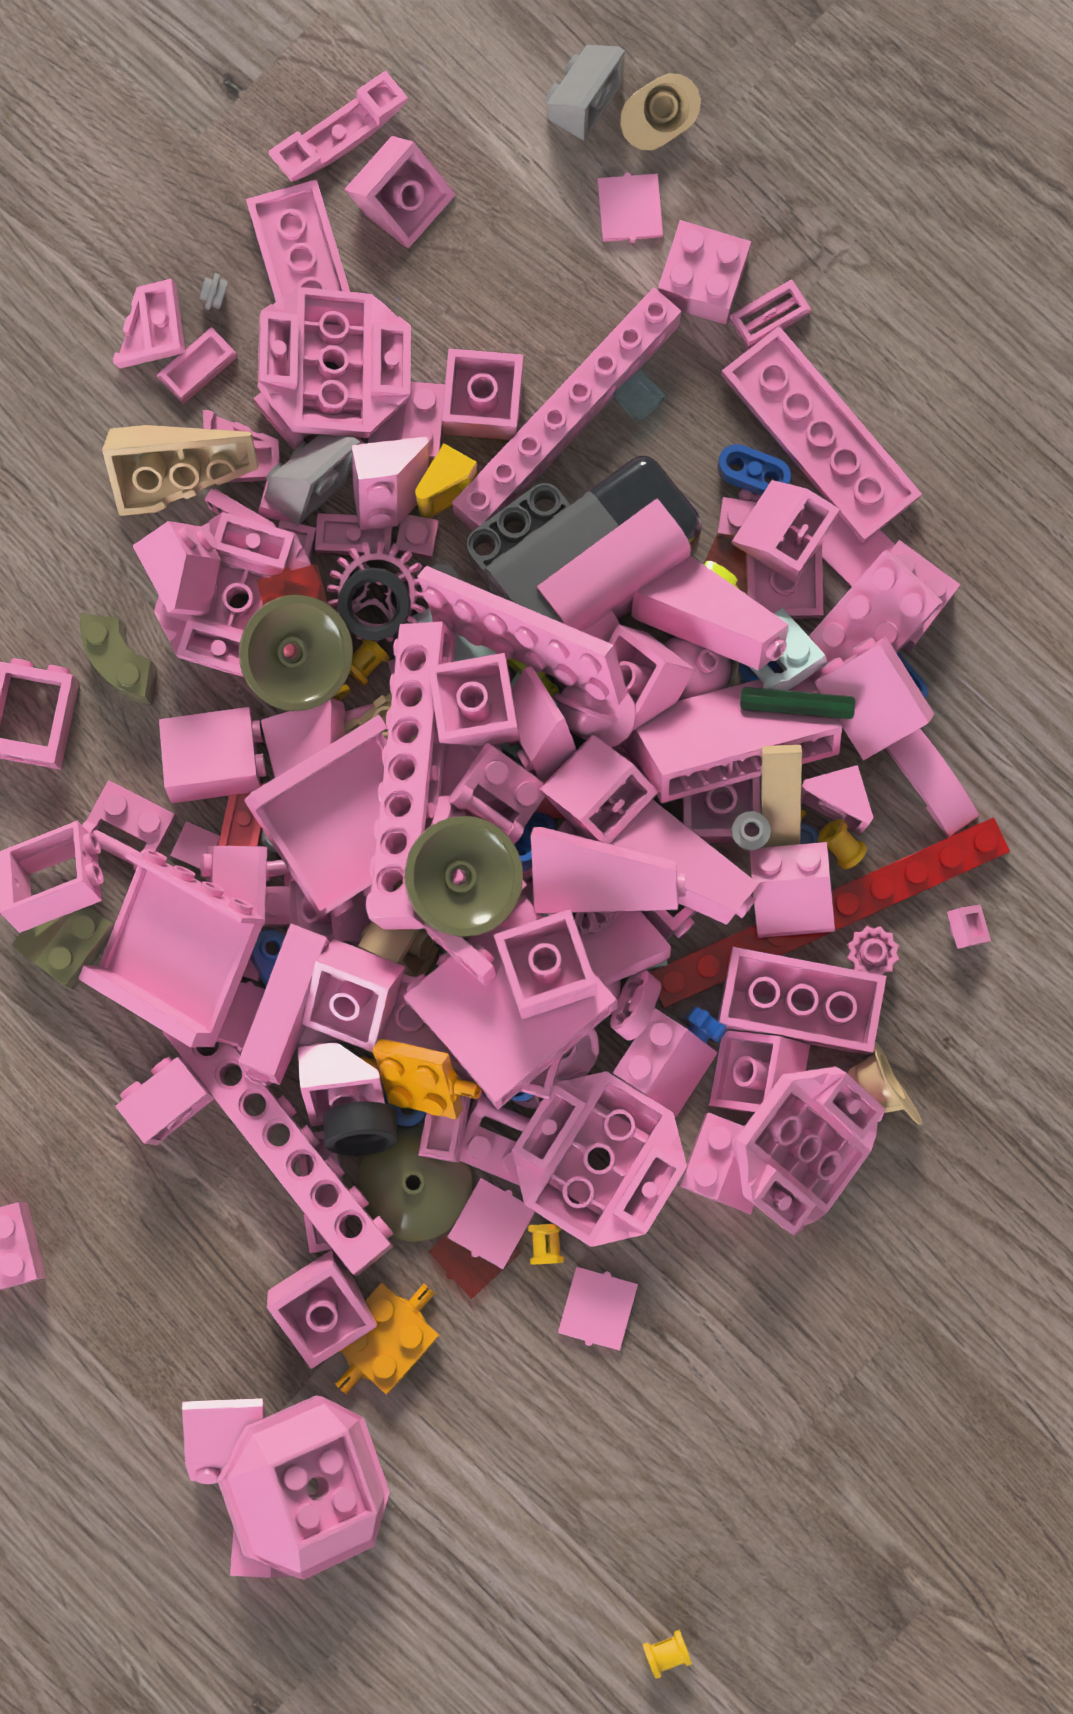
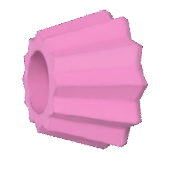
(873, 951)

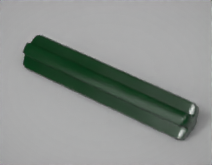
(797, 703)

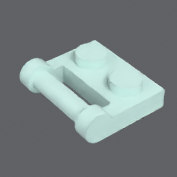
(798, 661)

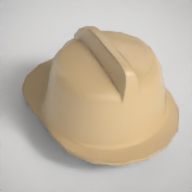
(660, 111)
(878, 1080)

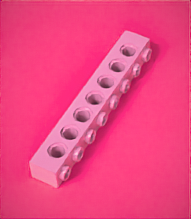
(568, 410)
(415, 645)
(355, 1252)

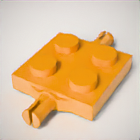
(420, 1079)
(395, 1343)

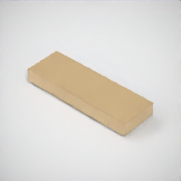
(782, 793)

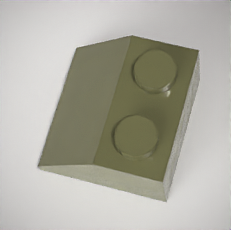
(66, 944)

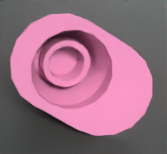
(596, 717)

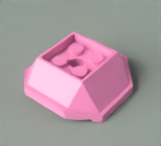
(338, 328)
(246, 554)
(806, 1145)
(641, 1148)
(269, 1481)

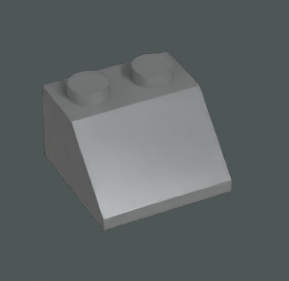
(586, 89)
(310, 476)

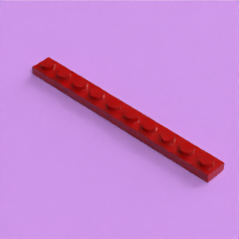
(850, 904)

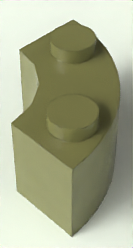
(109, 653)

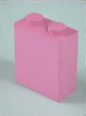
(884, 694)
(211, 754)

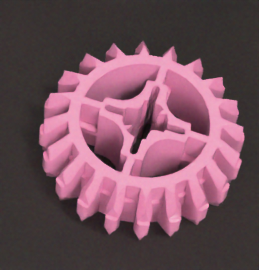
(360, 563)

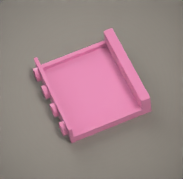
(325, 817)
(176, 951)
(484, 1023)

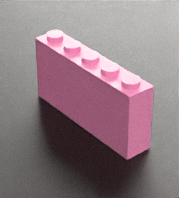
(716, 743)

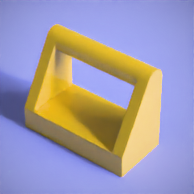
(444, 481)

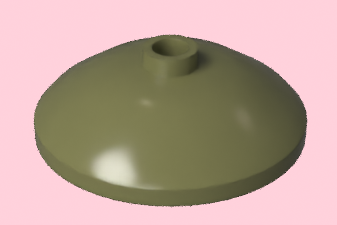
(319, 658)
(489, 872)
(419, 1212)

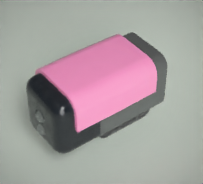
(590, 553)

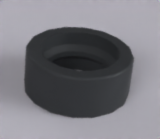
(348, 591)
(360, 1128)

